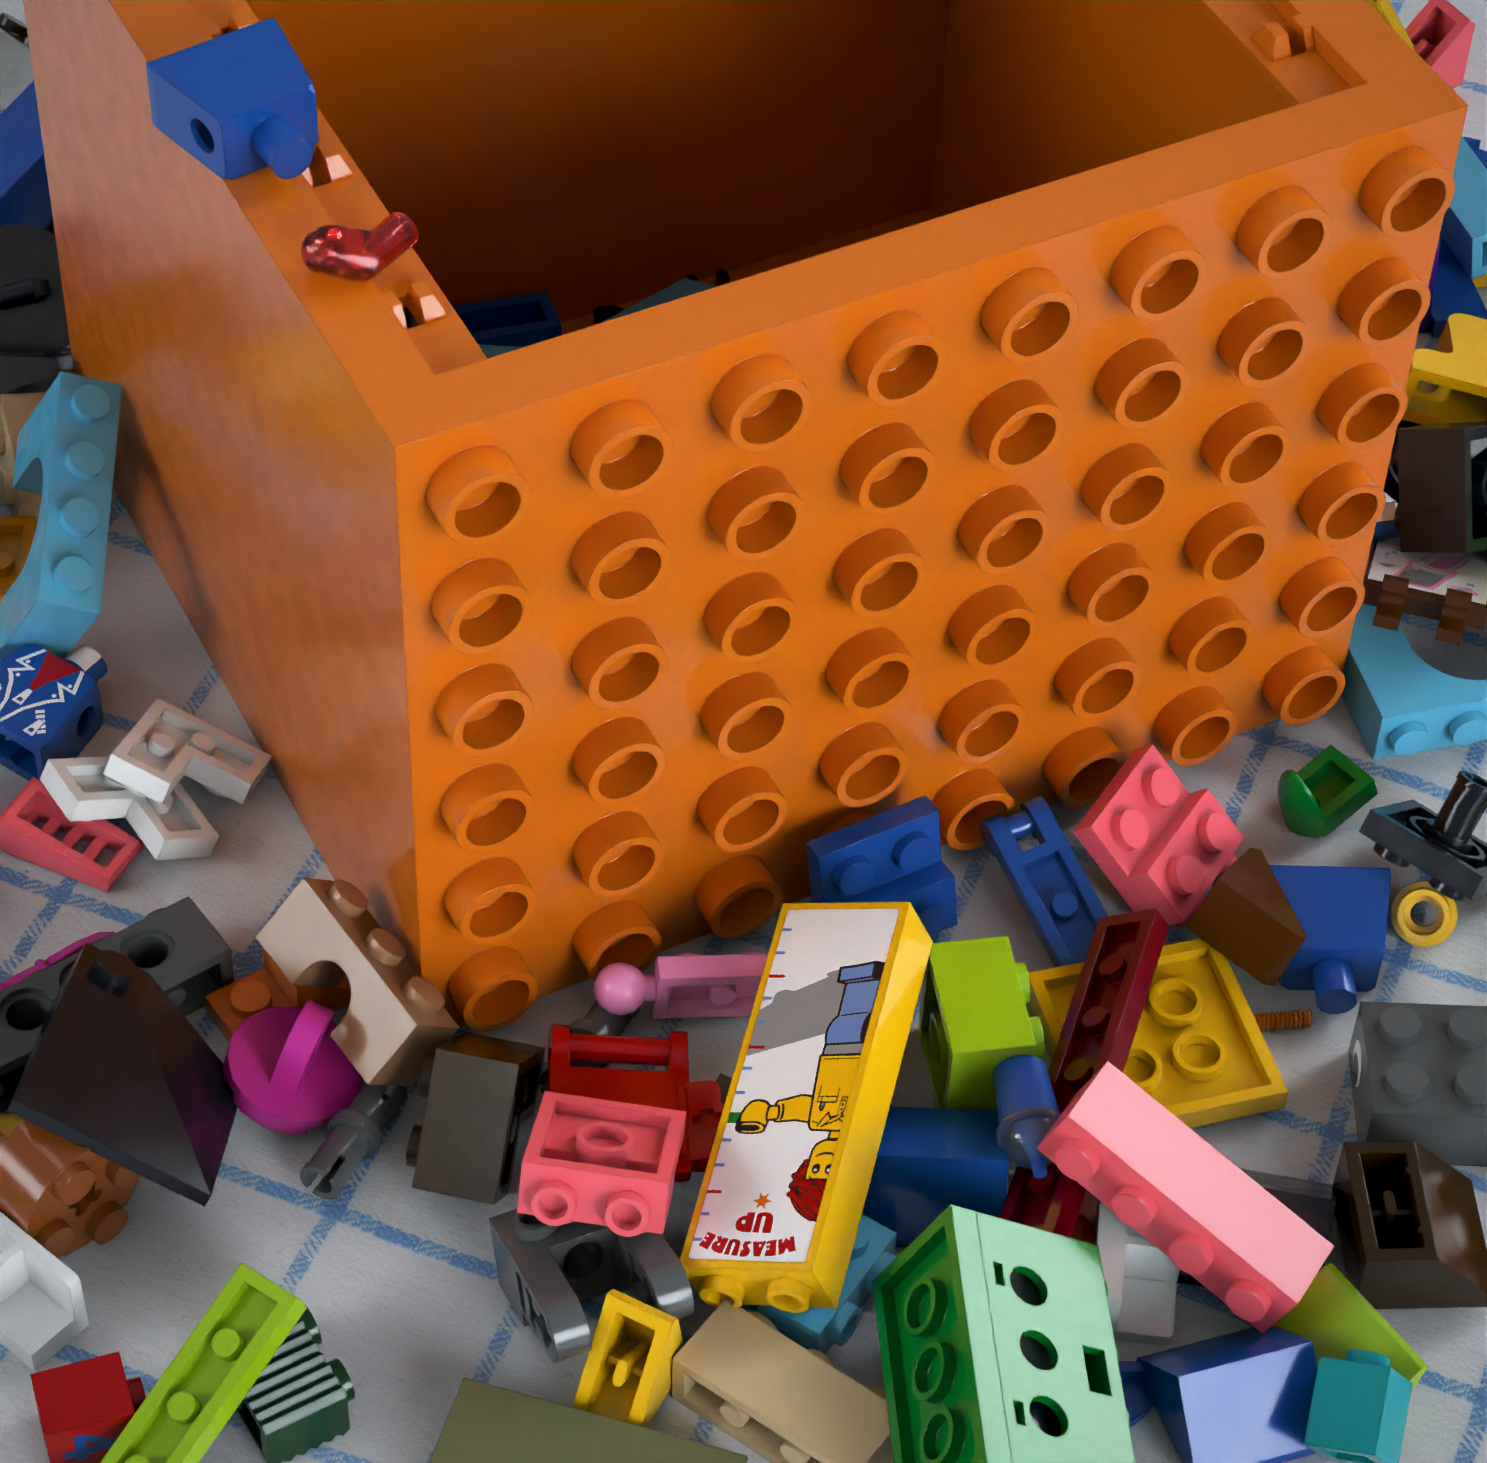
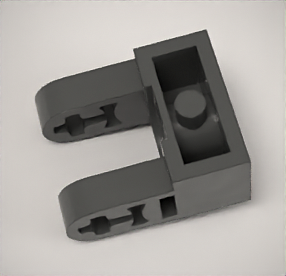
(557, 1267)

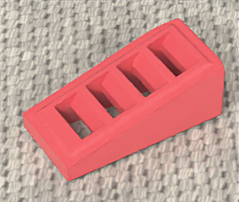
(40, 848)

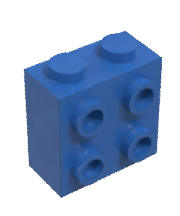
(22, 164)

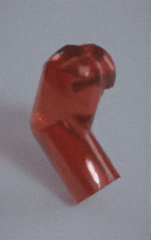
(357, 252)

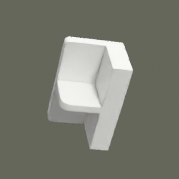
(1138, 1281)
(38, 1298)

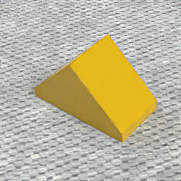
(629, 1361)

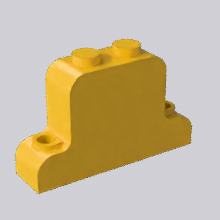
(1453, 375)

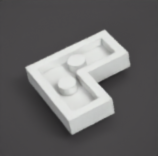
(176, 744)
(167, 829)

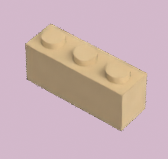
(777, 1394)

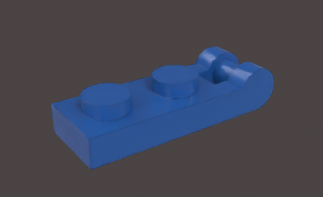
(1046, 880)

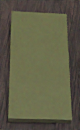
(514, 1427)

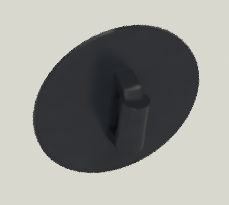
(31, 291)

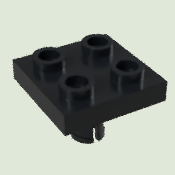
(1437, 842)

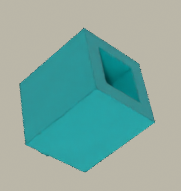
(1358, 1409)

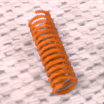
(1291, 1017)

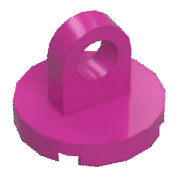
(289, 1069)

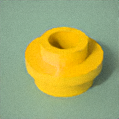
(1419, 934)

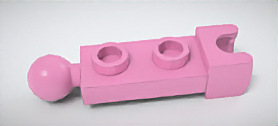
(683, 986)

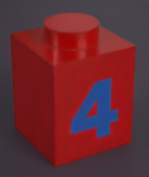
(85, 1407)

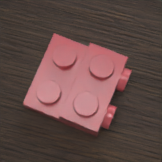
(1158, 838)
(601, 1164)

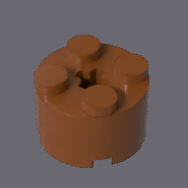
(61, 1190)

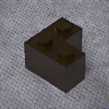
(473, 1115)

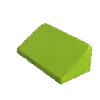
(1342, 1319)

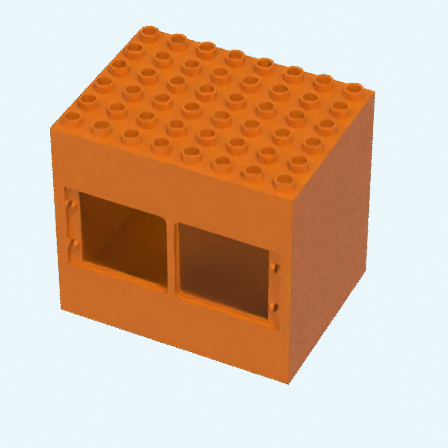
(972, 480)

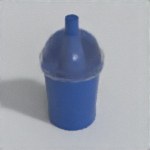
(1024, 1110)

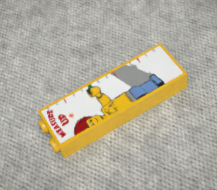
(807, 1106)

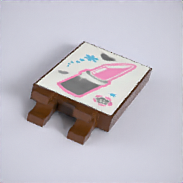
(1428, 586)

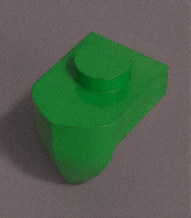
(1323, 793)

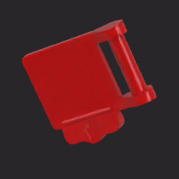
(640, 1087)

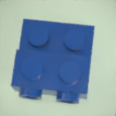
(888, 860)

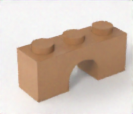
(392, 1011)

